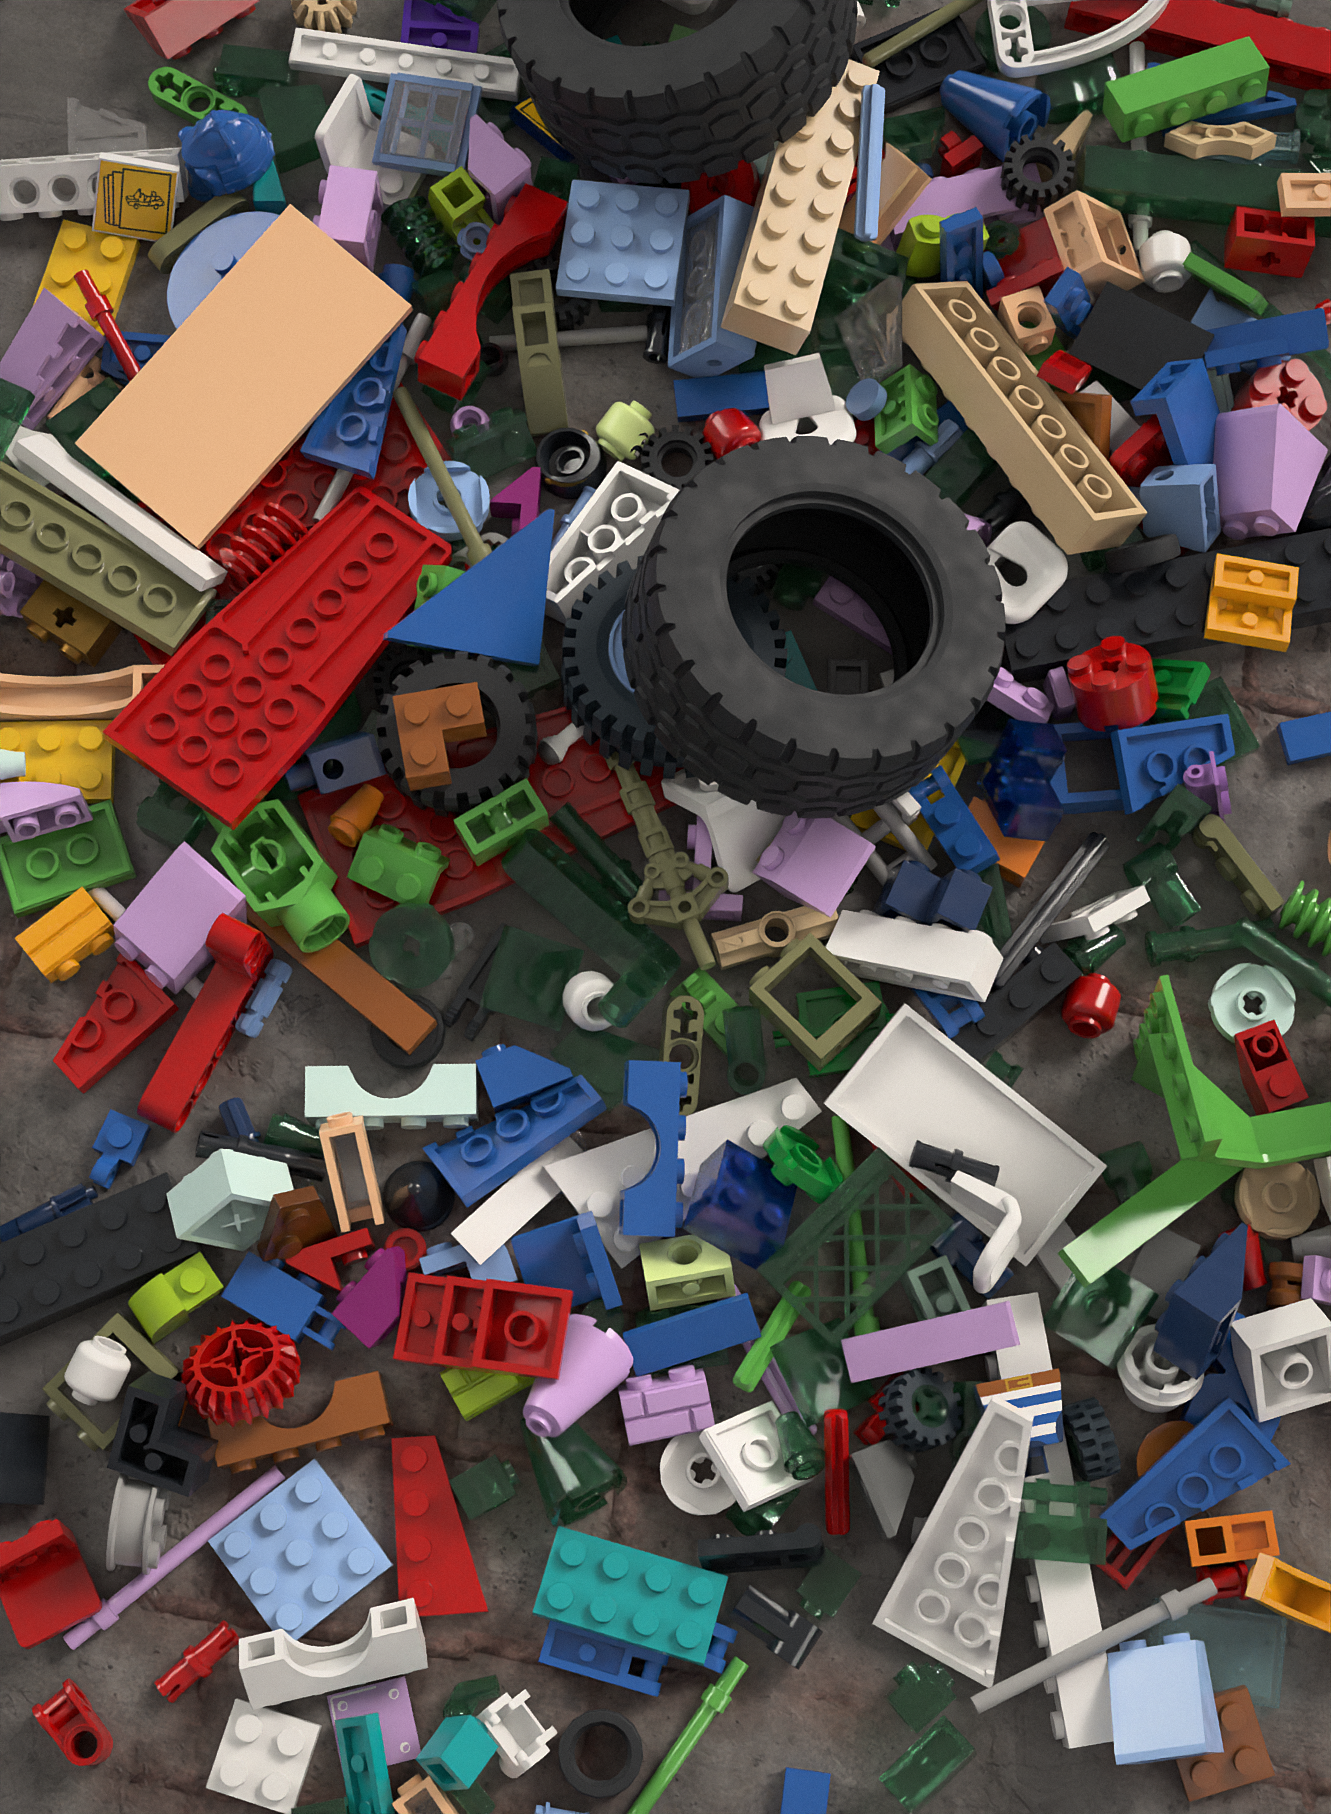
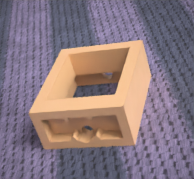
(1090, 242)

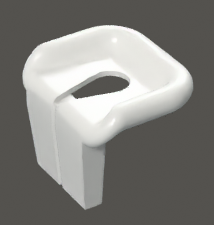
(802, 390)
(1042, 561)
(999, 1210)

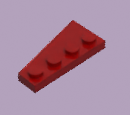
(430, 1535)

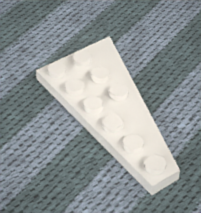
(598, 1175)
(959, 1568)

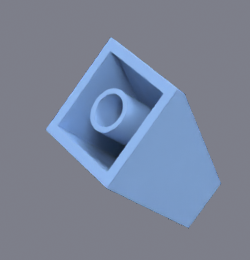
(1162, 1701)

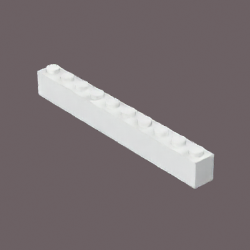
(1061, 1589)

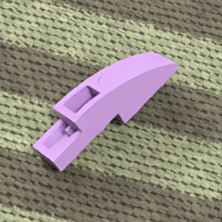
(40, 808)

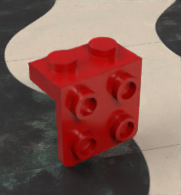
(45, 1583)

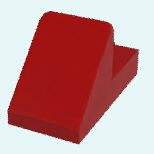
(321, 1259)

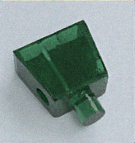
(292, 119)

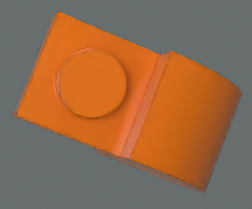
(1231, 1538)

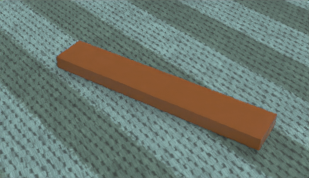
(357, 986)

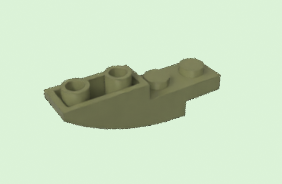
(538, 351)

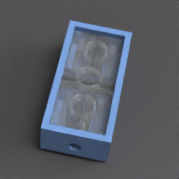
(705, 280)

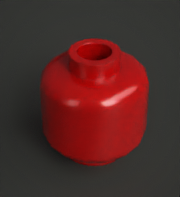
(728, 431)
(1091, 1006)

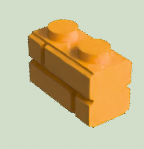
(67, 936)

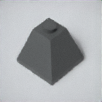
(884, 1483)

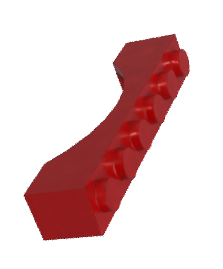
(526, 233)

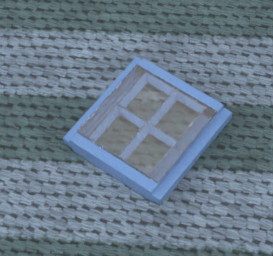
(426, 124)

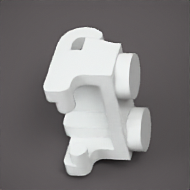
(516, 1733)

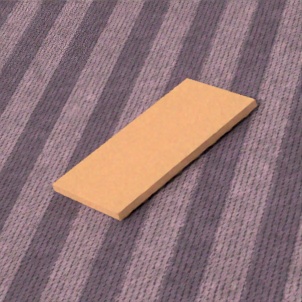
(244, 376)

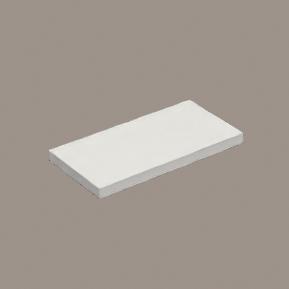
(932, 1091)

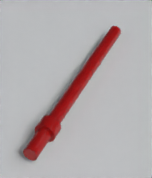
(101, 311)

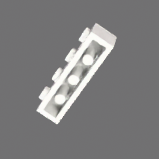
(916, 954)

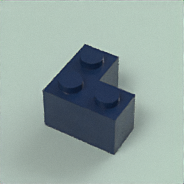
(927, 899)

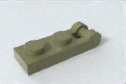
(1237, 866)

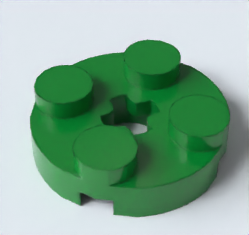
(799, 1164)

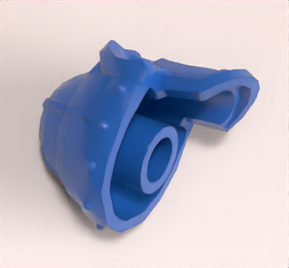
(225, 153)

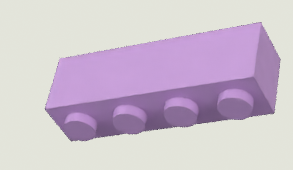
(972, 189)

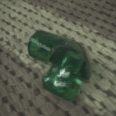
(468, 1694)

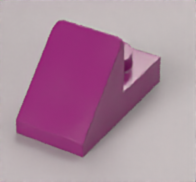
(519, 500)

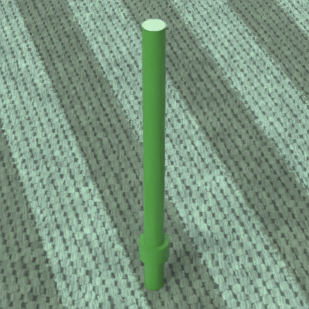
(857, 1251)
(714, 1700)

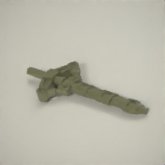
(668, 871)

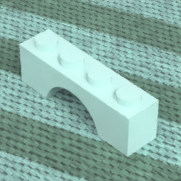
(446, 1096)

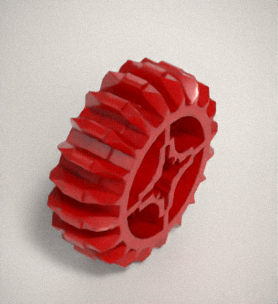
(241, 1372)

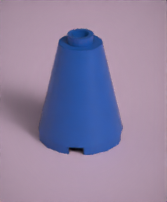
(994, 109)

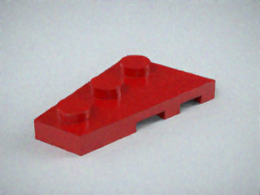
(118, 1021)

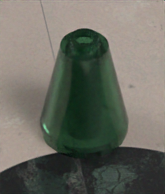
(571, 1473)

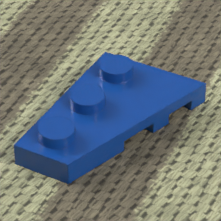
(1156, 756)

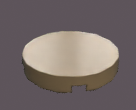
(1277, 1200)

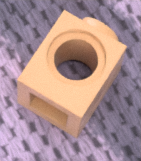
(1027, 306)

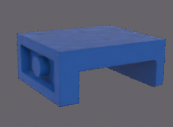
(1184, 408)

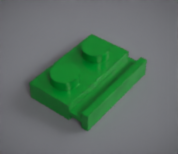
(1178, 686)

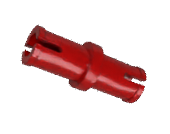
(197, 1661)

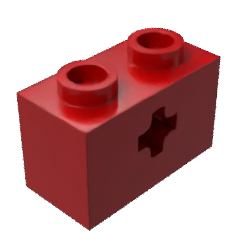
(1269, 243)

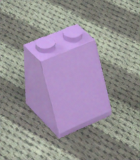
(1264, 470)
(173, 917)

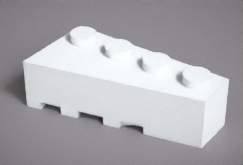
(606, 532)

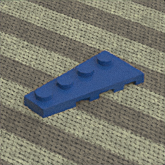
(354, 423)

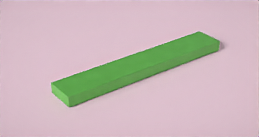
(1142, 1217)

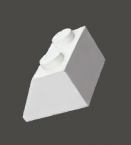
(1284, 1358)

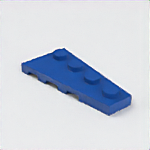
(495, 1152)
(1204, 1467)

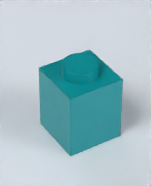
(457, 1752)

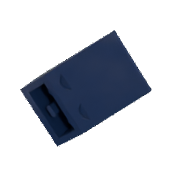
(1203, 1306)

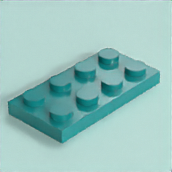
(630, 1595)

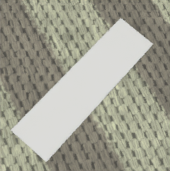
(512, 1205)

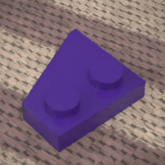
(438, 27)

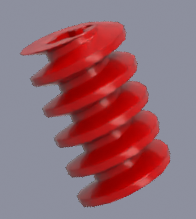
(260, 543)

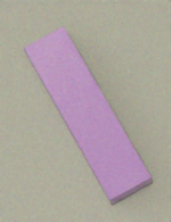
(930, 1341)

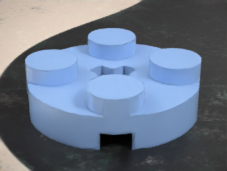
(425, 494)

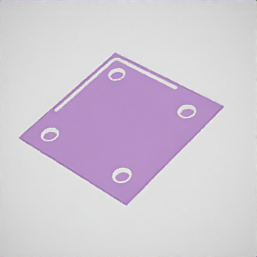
(394, 1711)

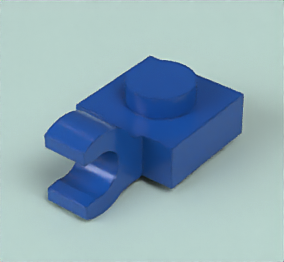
(119, 1142)

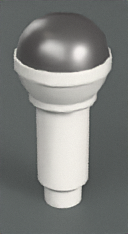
(553, 748)

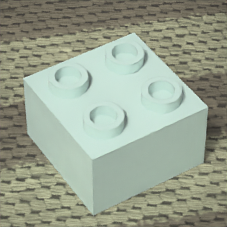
(227, 1199)

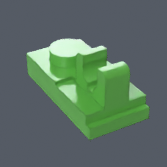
(713, 1000)

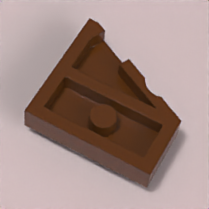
(293, 1223)

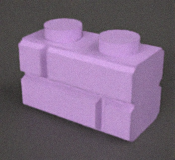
(666, 1405)

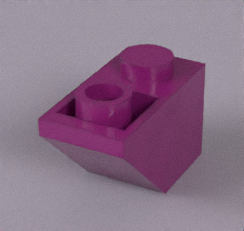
(374, 1303)

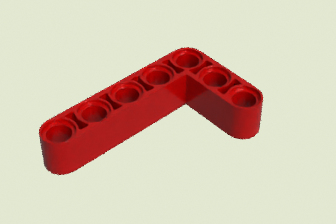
(207, 1029)

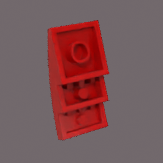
(483, 1326)

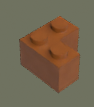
(428, 722)

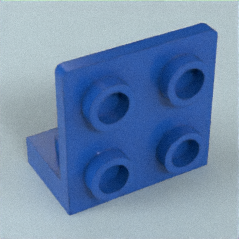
(568, 1258)

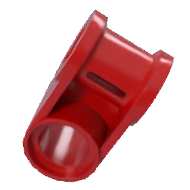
(68, 1718)

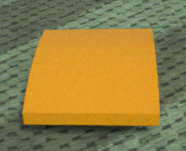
(1251, 602)

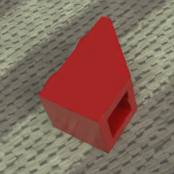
(1268, 1070)

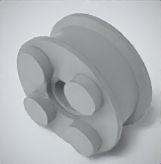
(136, 1525)

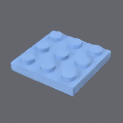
(623, 243)
(300, 1552)

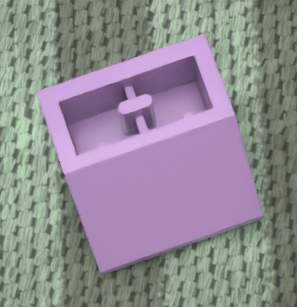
(495, 167)

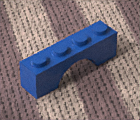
(655, 1093)

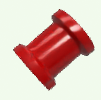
(1228, 1580)

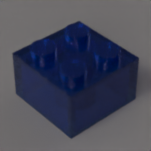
(740, 1205)

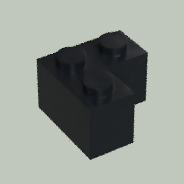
(151, 1442)

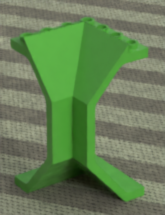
(1203, 1117)

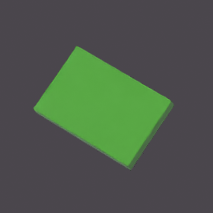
(58, 863)

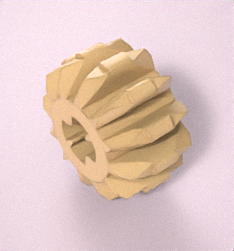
(324, 14)

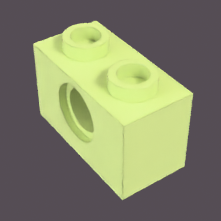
(685, 1272)

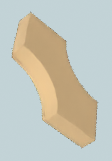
(1203, 140)

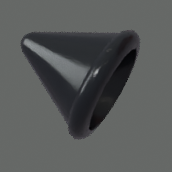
(418, 1196)

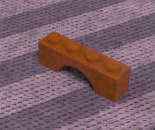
(356, 1408)

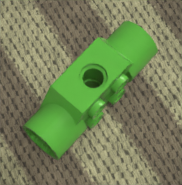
(282, 874)

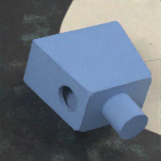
(1181, 503)

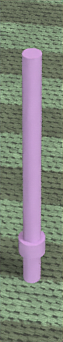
(175, 1556)

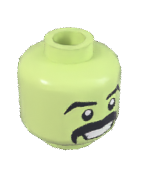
(624, 430)

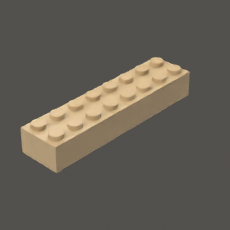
(797, 221)
(1018, 418)

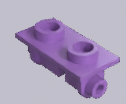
(1210, 786)

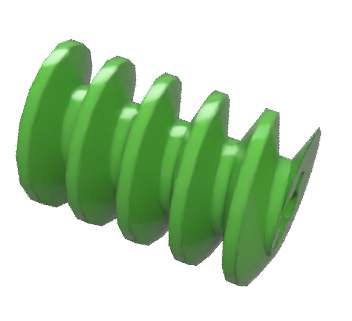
(1308, 917)

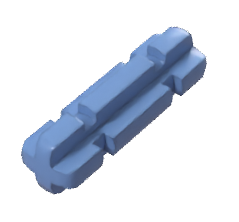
(263, 998)

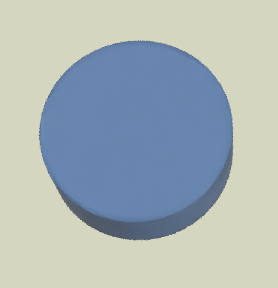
(866, 399)

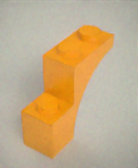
(1290, 1592)

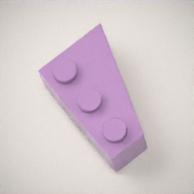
(49, 353)

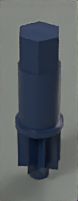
(56, 1207)

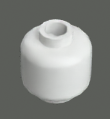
(1163, 259)
(582, 999)
(97, 1370)

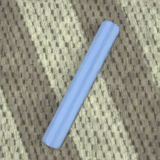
(869, 162)

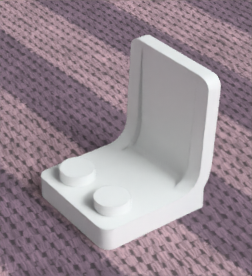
(349, 140)
(735, 829)

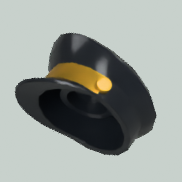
(570, 462)

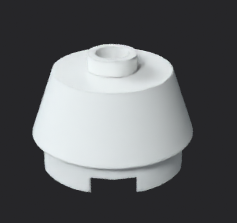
(1151, 1379)

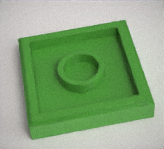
(1225, 284)

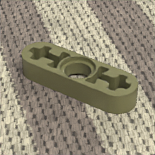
(169, 247)
(693, 1026)

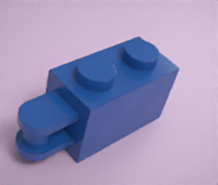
(281, 1300)

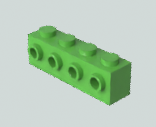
(1185, 89)

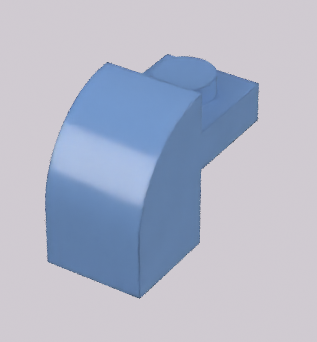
(447, 1259)

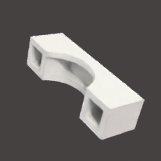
(283, 1669)

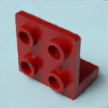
(1031, 265)

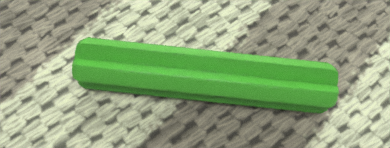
(772, 1333)

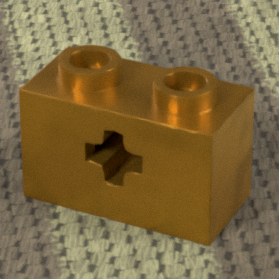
(85, 640)

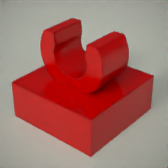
(959, 156)

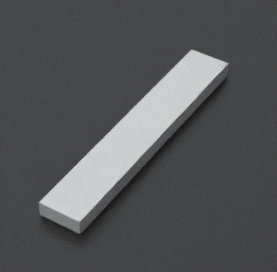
(378, 58)
(119, 512)

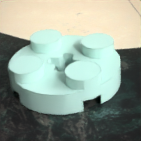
(1254, 981)

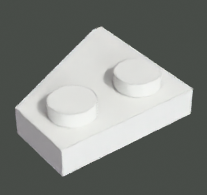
(1094, 918)

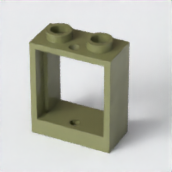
(841, 1033)
(142, 1347)

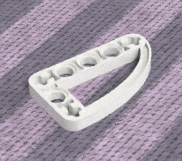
(1063, 56)

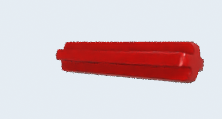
(836, 1471)

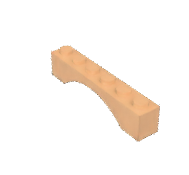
(72, 697)

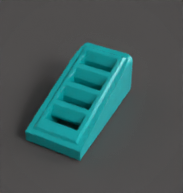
(268, 193)

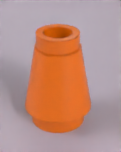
(355, 816)

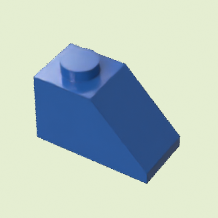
(517, 1075)

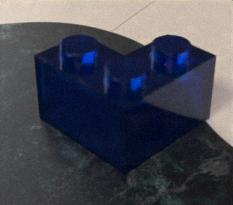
(1020, 777)

